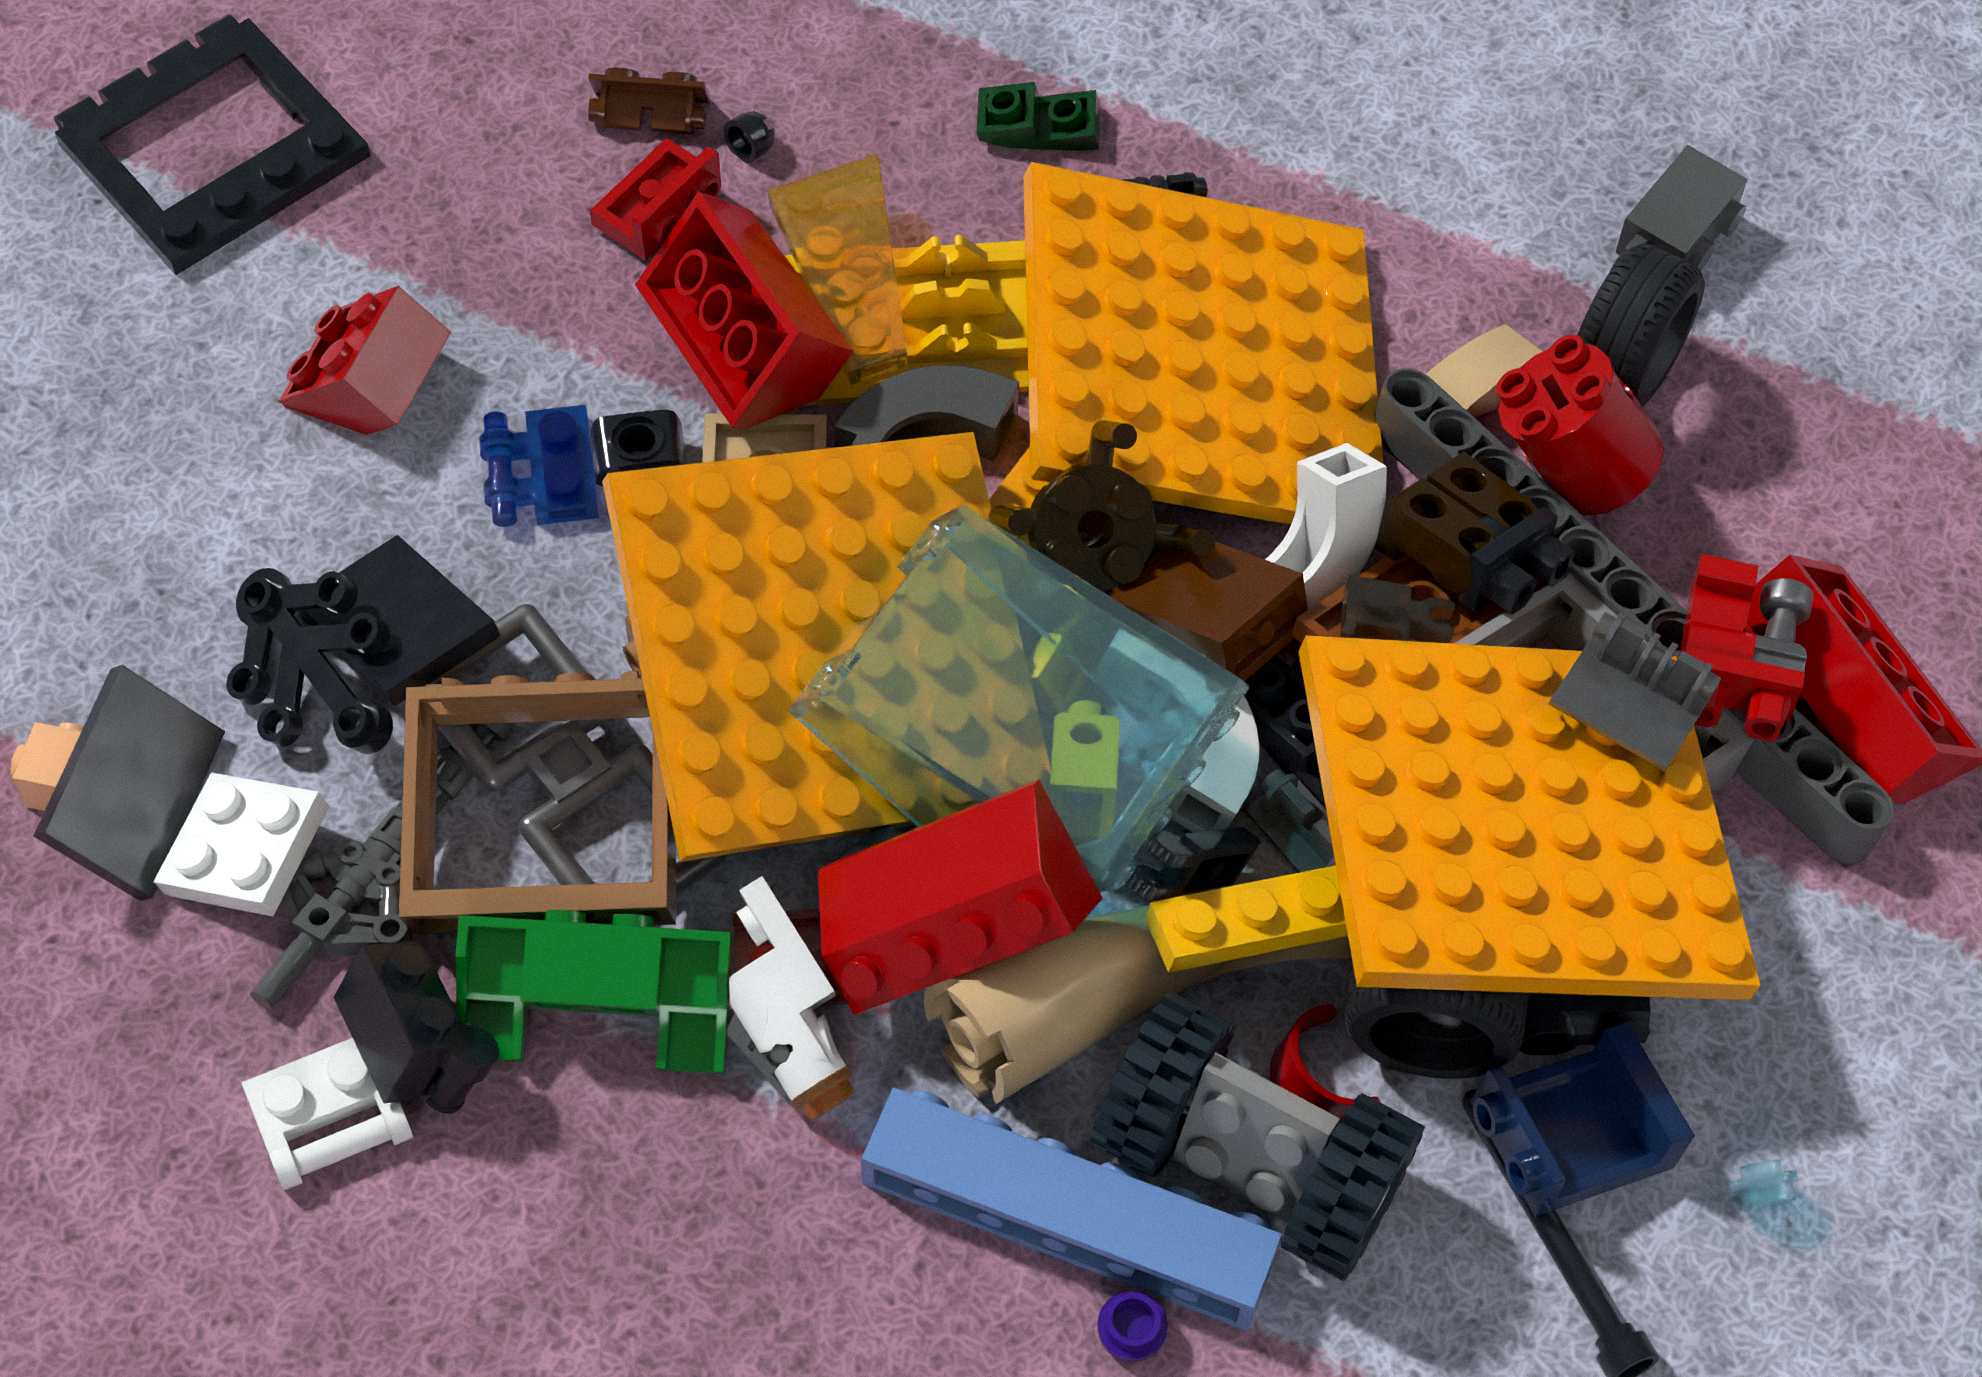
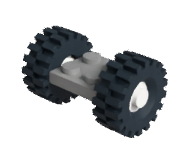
(1255, 1137)

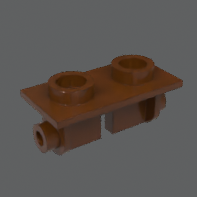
(626, 95)

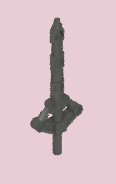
(361, 874)

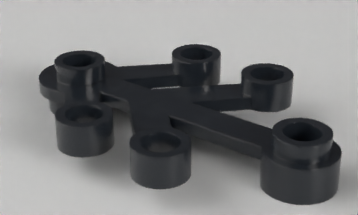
(268, 607)

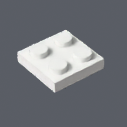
(241, 844)

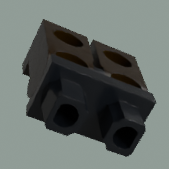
(1475, 535)

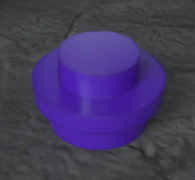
(1132, 1326)

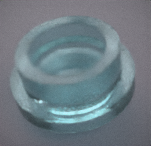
(1764, 1185)

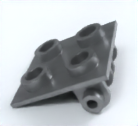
(1635, 690)

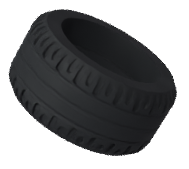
(1644, 315)
(1436, 1030)

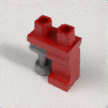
(1756, 671)

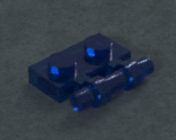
(559, 460)

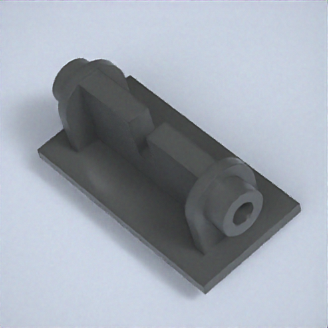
(1293, 822)

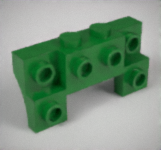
(598, 969)

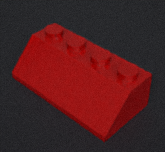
(741, 314)
(1869, 687)
(951, 897)

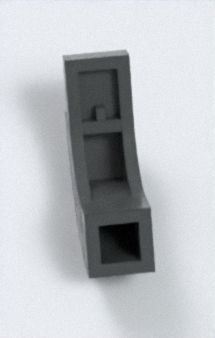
(933, 404)

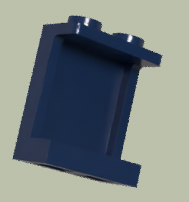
(1582, 1123)

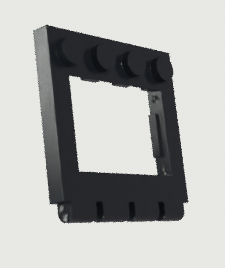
(243, 195)

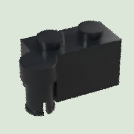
(411, 1028)

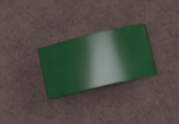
(1024, 120)

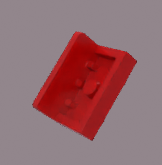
(655, 196)

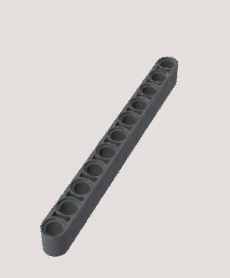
(1798, 772)

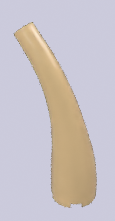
(1066, 995)

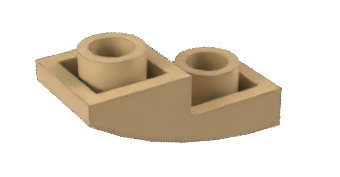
(1477, 366)

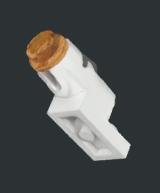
(776, 1013)

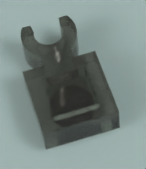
(1387, 613)

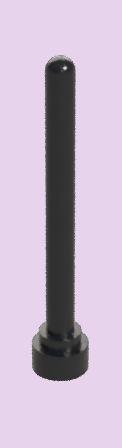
(1621, 1347)

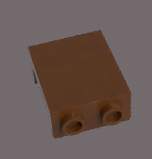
(1219, 604)

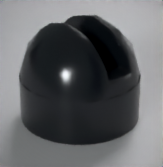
(749, 136)

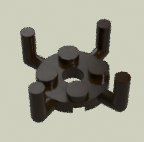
(1120, 499)

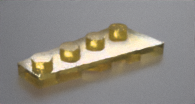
(845, 257)

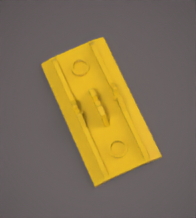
(956, 310)

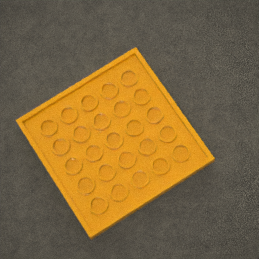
(1204, 328)
(739, 597)
(1507, 838)

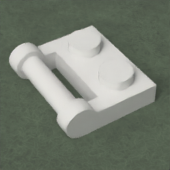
(313, 1095)

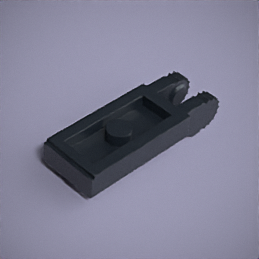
(1193, 862)

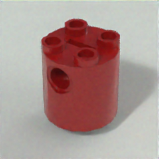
(1580, 426)

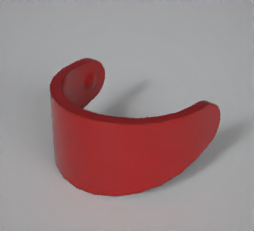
(1290, 1073)

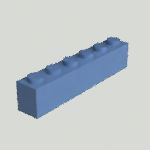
(1071, 1206)

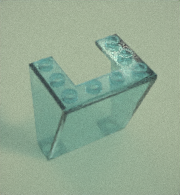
(1015, 674)

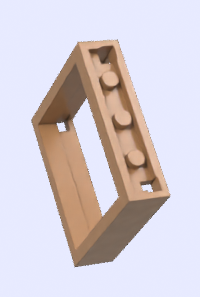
(512, 701)

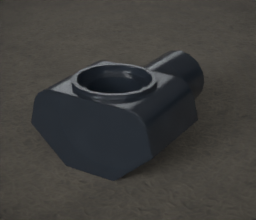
(620, 434)

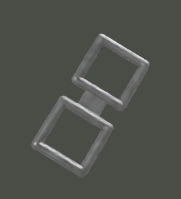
(558, 759)

